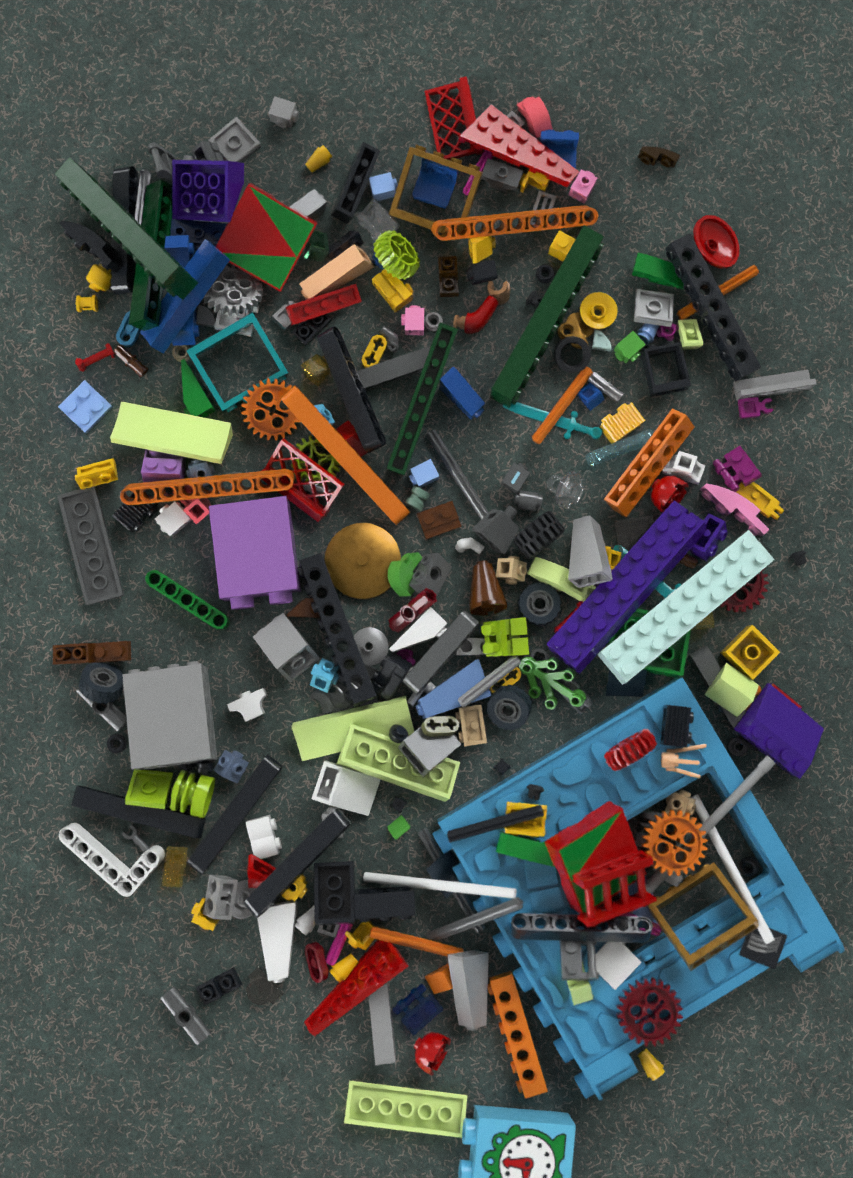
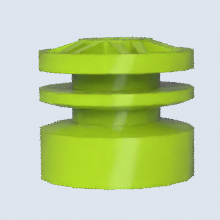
(188, 792)

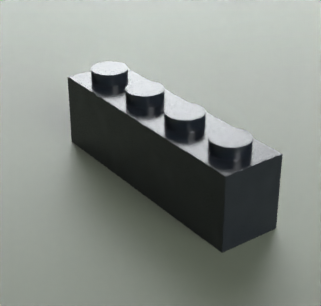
(355, 182)

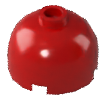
(668, 490)
(430, 1051)

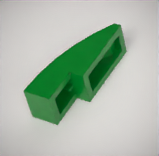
(656, 271)

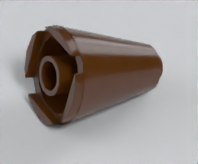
(485, 591)

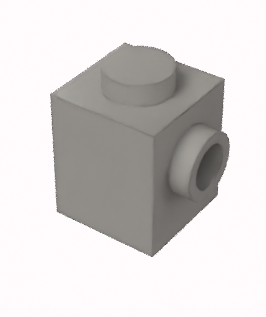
(283, 112)

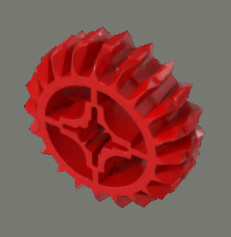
(630, 749)

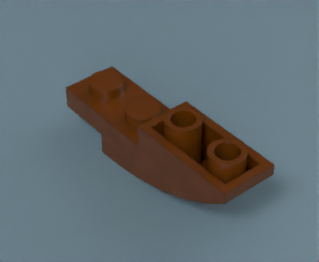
(92, 652)

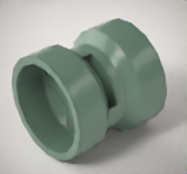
(417, 498)

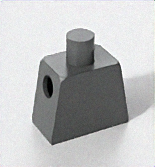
(497, 529)

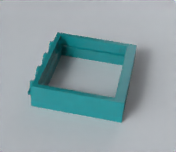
(220, 337)

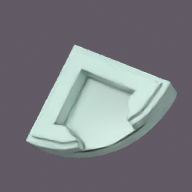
(600, 341)

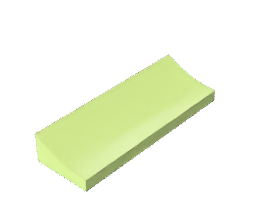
(172, 432)
(328, 732)
(381, 758)
(405, 1109)

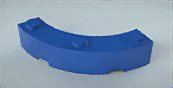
(182, 251)

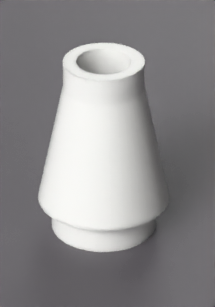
(306, 921)

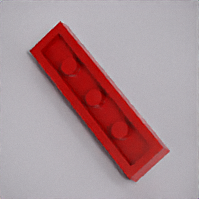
(323, 304)

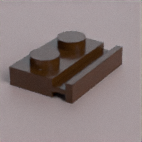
(439, 520)

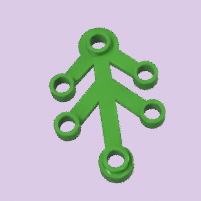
(549, 681)

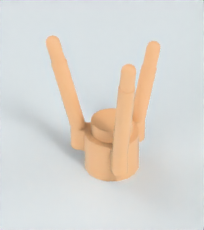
(671, 761)

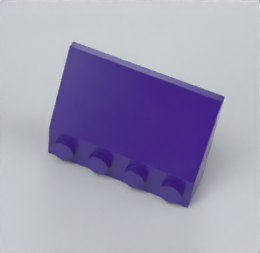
(206, 189)
(781, 731)

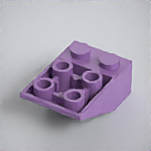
(162, 466)

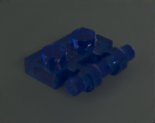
(421, 1013)

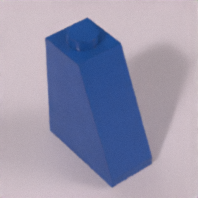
(461, 394)

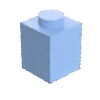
(383, 186)
(423, 474)

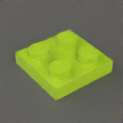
(149, 789)

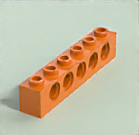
(649, 462)
(535, 1083)

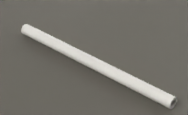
(733, 872)
(440, 885)

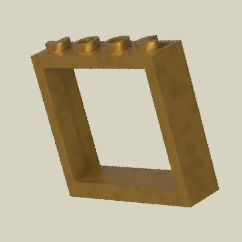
(438, 158)
(721, 942)

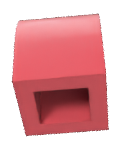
(536, 115)
(195, 508)

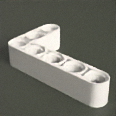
(110, 861)

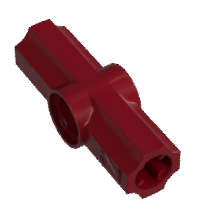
(412, 610)

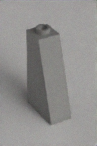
(588, 554)
(470, 987)
(382, 1026)

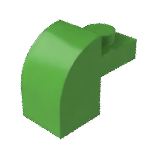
(401, 573)

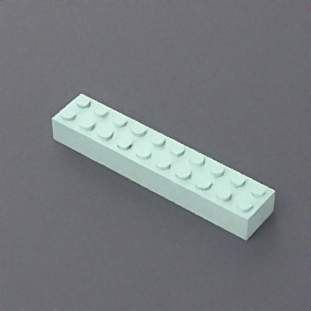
(685, 607)

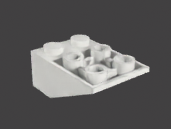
(345, 788)

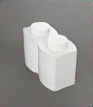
(263, 836)

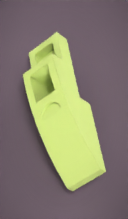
(557, 577)

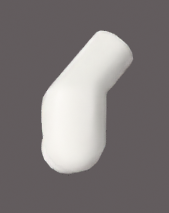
(468, 543)

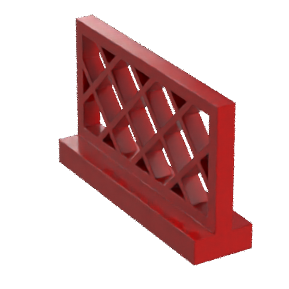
(468, 113)
(296, 492)

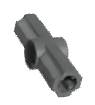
(112, 714)
(194, 1026)

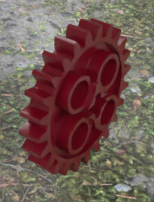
(749, 597)
(660, 1026)

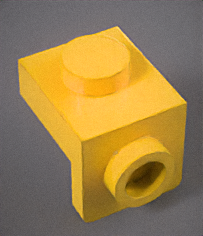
(535, 179)
(204, 921)
(361, 936)

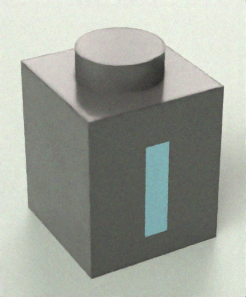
(515, 477)

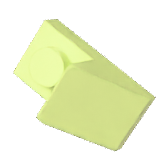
(689, 334)
(580, 990)

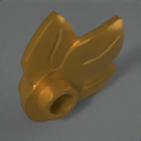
(576, 327)

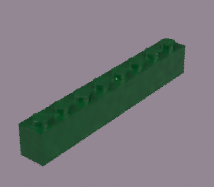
(157, 222)
(422, 398)

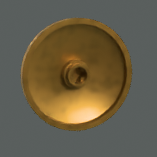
(360, 560)

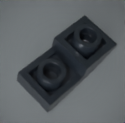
(309, 329)
(219, 986)

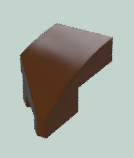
(303, 609)

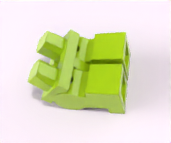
(503, 637)

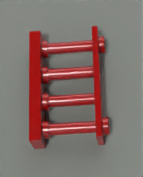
(604, 874)

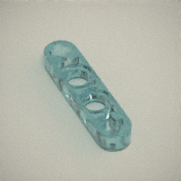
(618, 448)

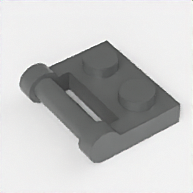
(162, 160)
(572, 961)

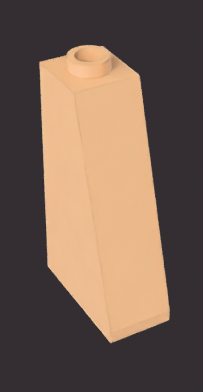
(337, 272)

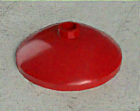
(716, 241)

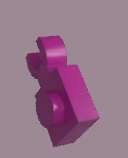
(752, 407)

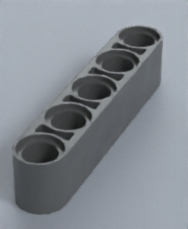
(393, 369)
(441, 652)
(708, 670)

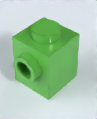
(629, 348)

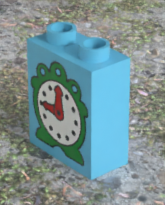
(517, 1143)

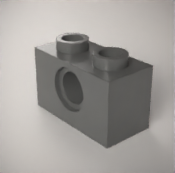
(430, 573)

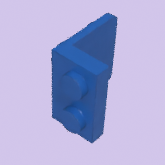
(562, 144)
(435, 183)

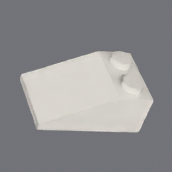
(423, 630)

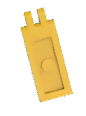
(761, 499)

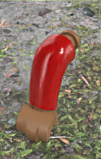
(477, 320)

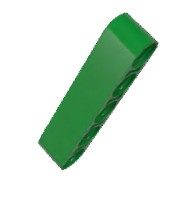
(178, 597)
(523, 848)

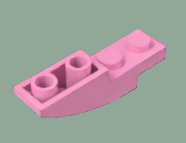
(729, 501)

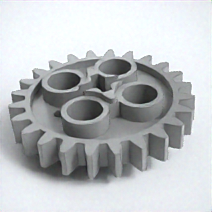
(234, 292)

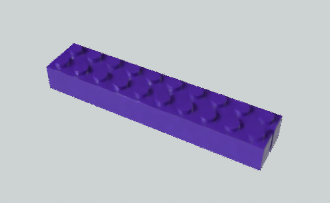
(631, 585)

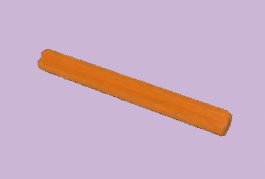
(725, 288)
(561, 405)
(413, 941)

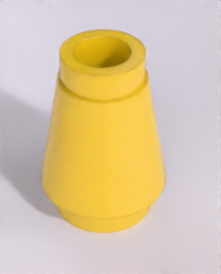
(318, 159)
(343, 968)
(651, 1065)

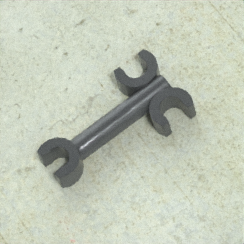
(139, 842)

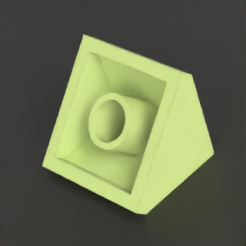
(732, 690)

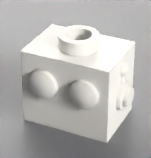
(172, 518)

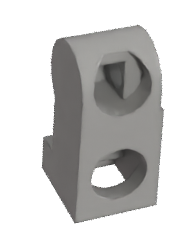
(471, 647)

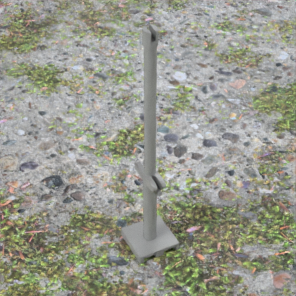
(658, 877)

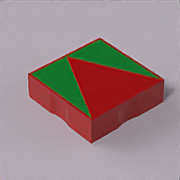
(265, 237)
(589, 843)

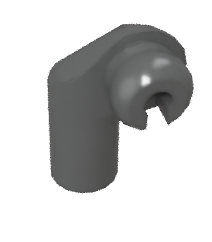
(391, 338)

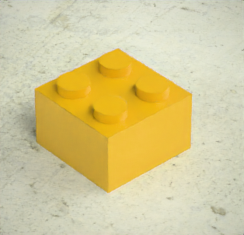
(750, 652)

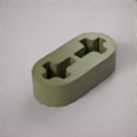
(441, 730)

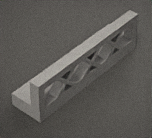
(773, 384)

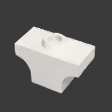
(685, 467)
(249, 704)

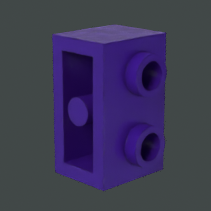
(707, 544)

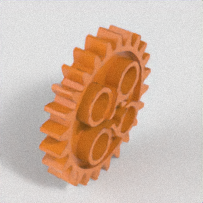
(265, 425)
(682, 826)

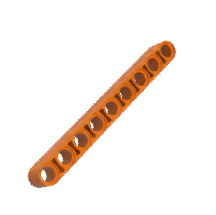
(523, 225)
(345, 455)
(199, 491)

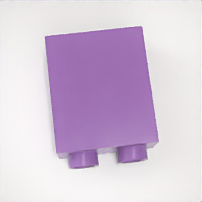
(255, 551)

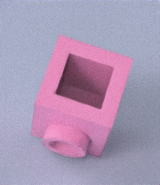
(583, 186)
(413, 320)

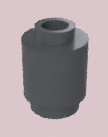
(528, 500)

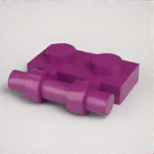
(742, 466)

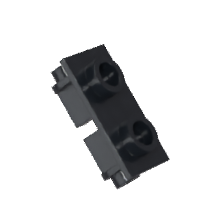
(347, 240)

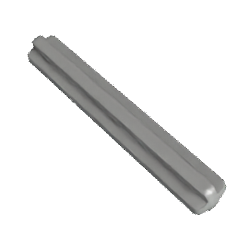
(489, 681)

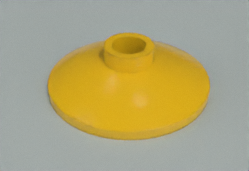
(601, 302)

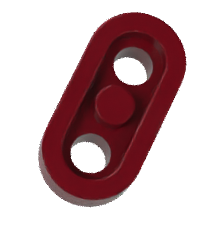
(316, 962)

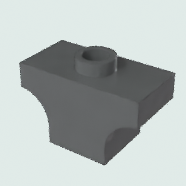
(501, 176)

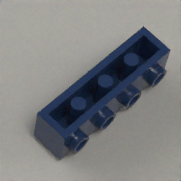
(198, 231)

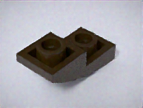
(650, 155)
(448, 276)

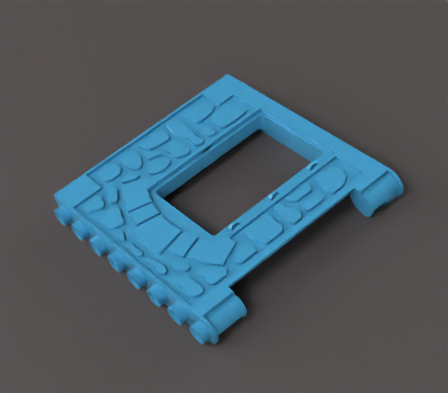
(576, 784)

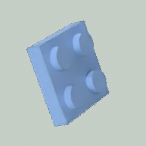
(85, 406)

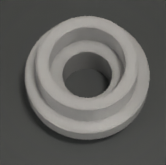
(431, 316)

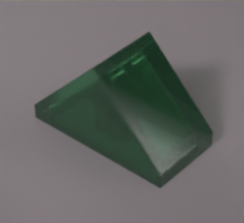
(317, 246)

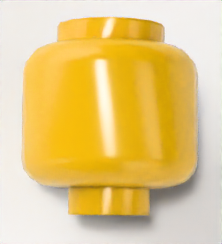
(99, 278)

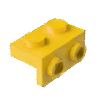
(96, 474)
(532, 827)

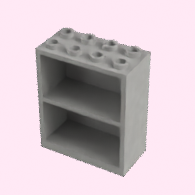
(169, 716)

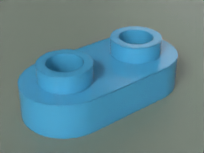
(126, 329)

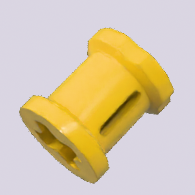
(87, 303)

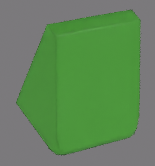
(398, 827)

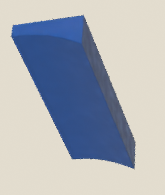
(204, 268)

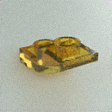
(174, 866)

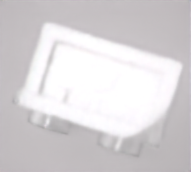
(376, 219)

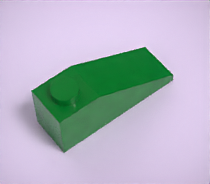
(193, 394)

